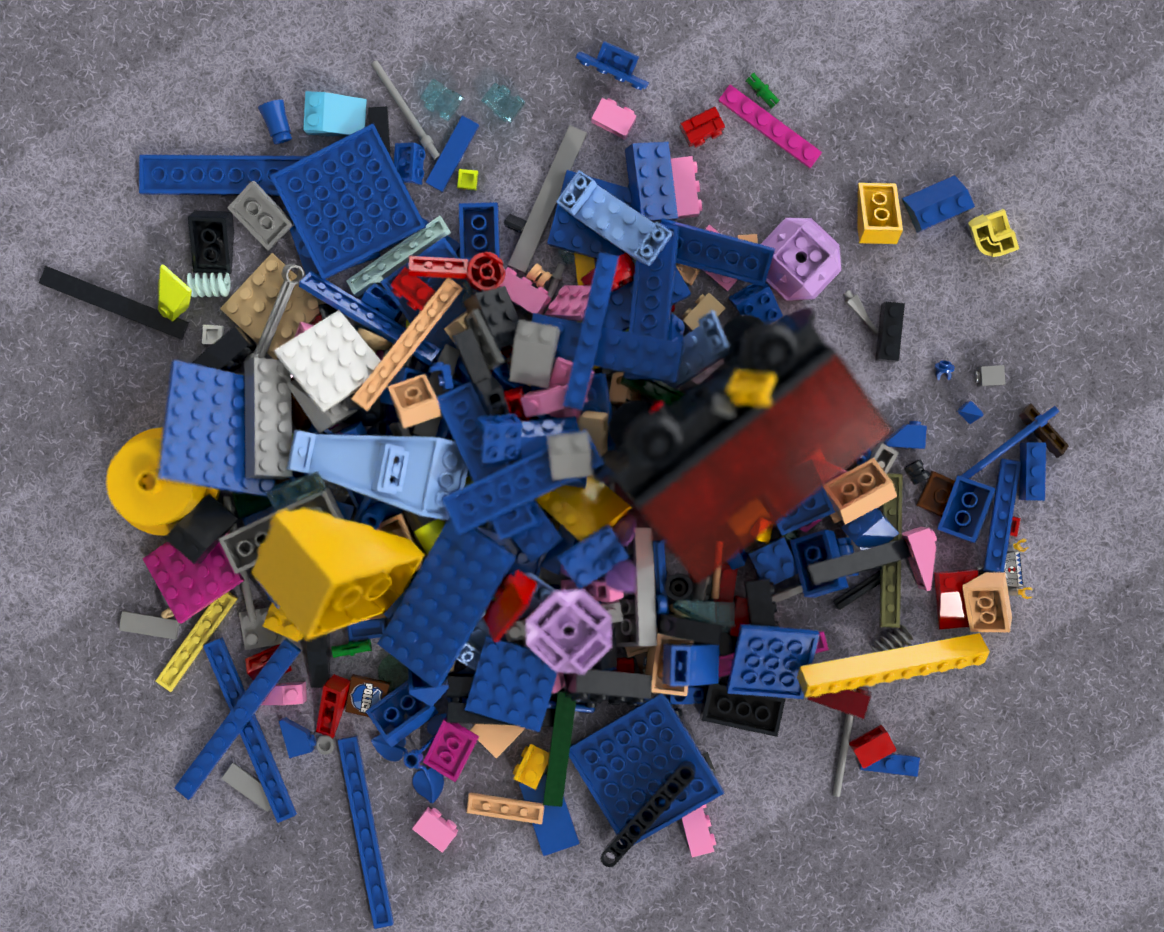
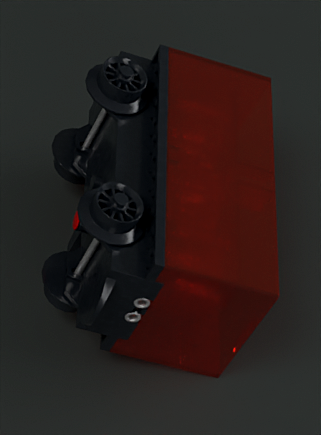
(725, 480)

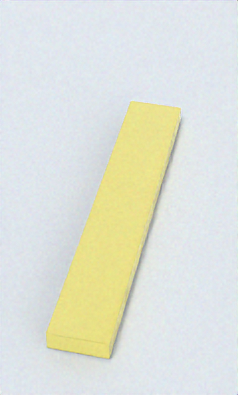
(195, 640)

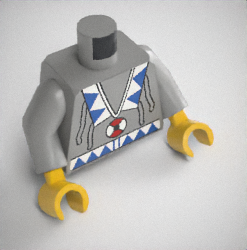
(1013, 570)

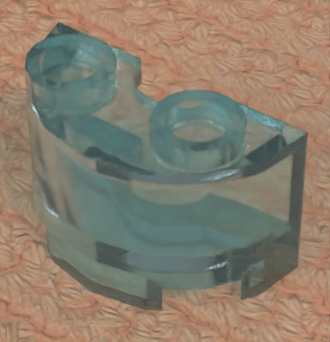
(441, 99)
(502, 103)

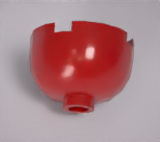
(485, 271)

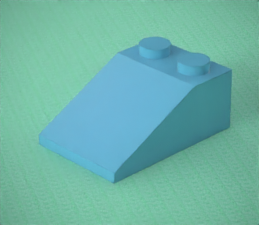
(333, 114)

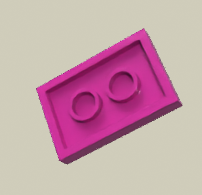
(451, 749)

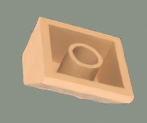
(414, 401)

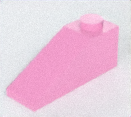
(544, 400)
(597, 589)
(287, 694)

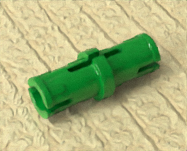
(762, 90)
(339, 650)

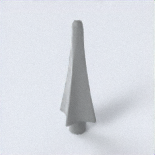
(855, 304)

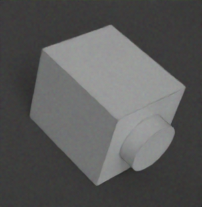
(990, 376)

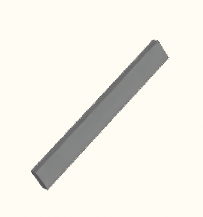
(547, 199)

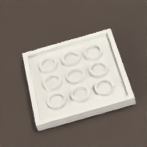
(329, 360)

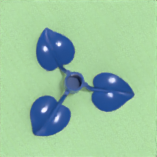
(426, 782)

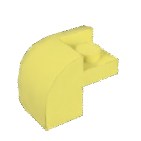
(993, 234)

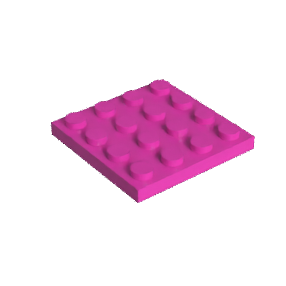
(189, 585)

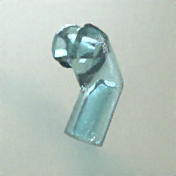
(469, 291)

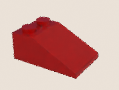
(950, 597)

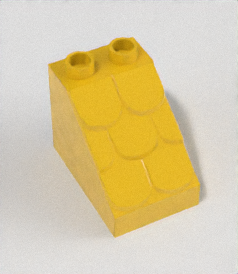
(332, 569)

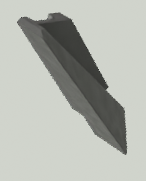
(429, 428)

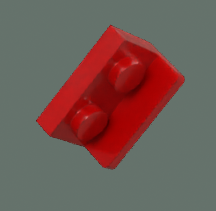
(412, 289)

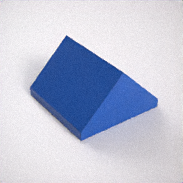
(424, 691)

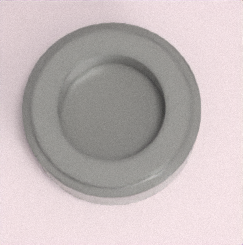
(325, 744)

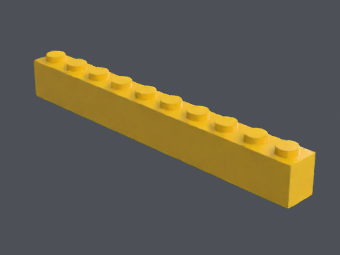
(892, 665)

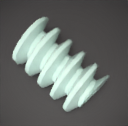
(209, 286)

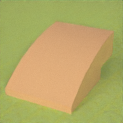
(496, 737)

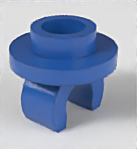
(944, 367)

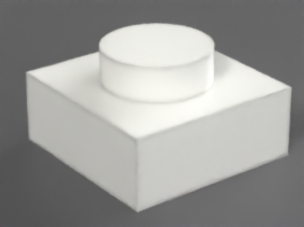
(211, 334)

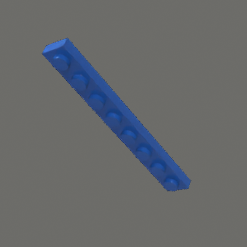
(364, 314)
(590, 331)

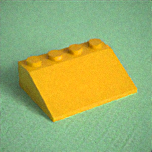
(584, 509)

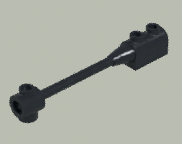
(461, 685)

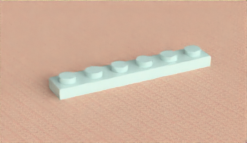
(398, 256)

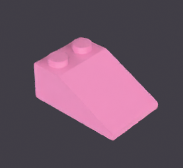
(922, 549)

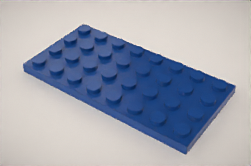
(445, 602)

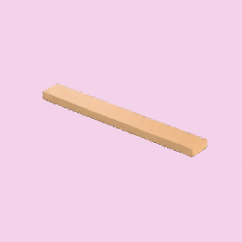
(407, 344)

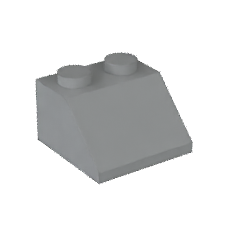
(570, 455)

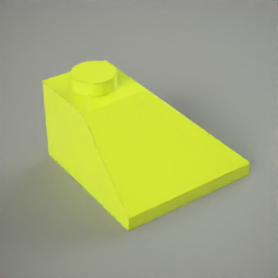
(172, 294)

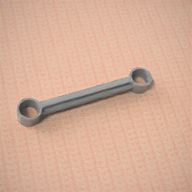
(277, 311)

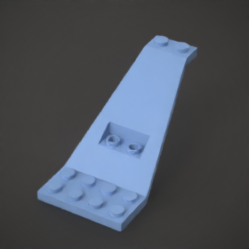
(421, 476)

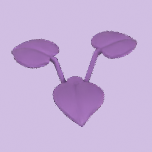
(623, 574)

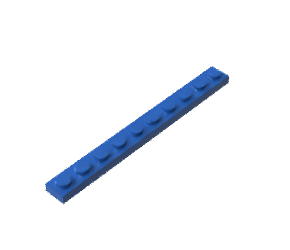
(237, 719)
(251, 733)
(365, 832)

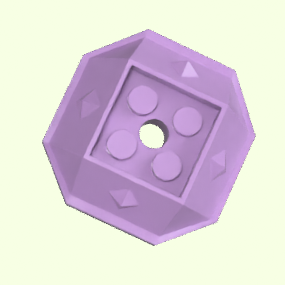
(821, 264)
(571, 650)

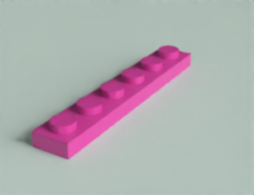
(770, 126)

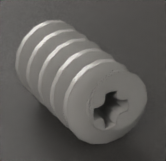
(894, 641)

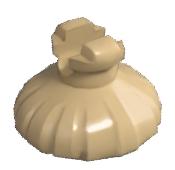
(374, 341)

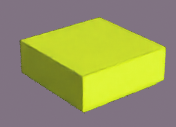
(467, 179)

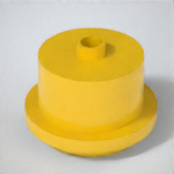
(143, 499)

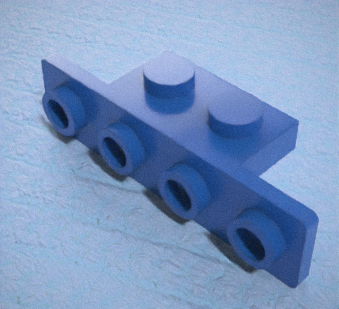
(616, 62)

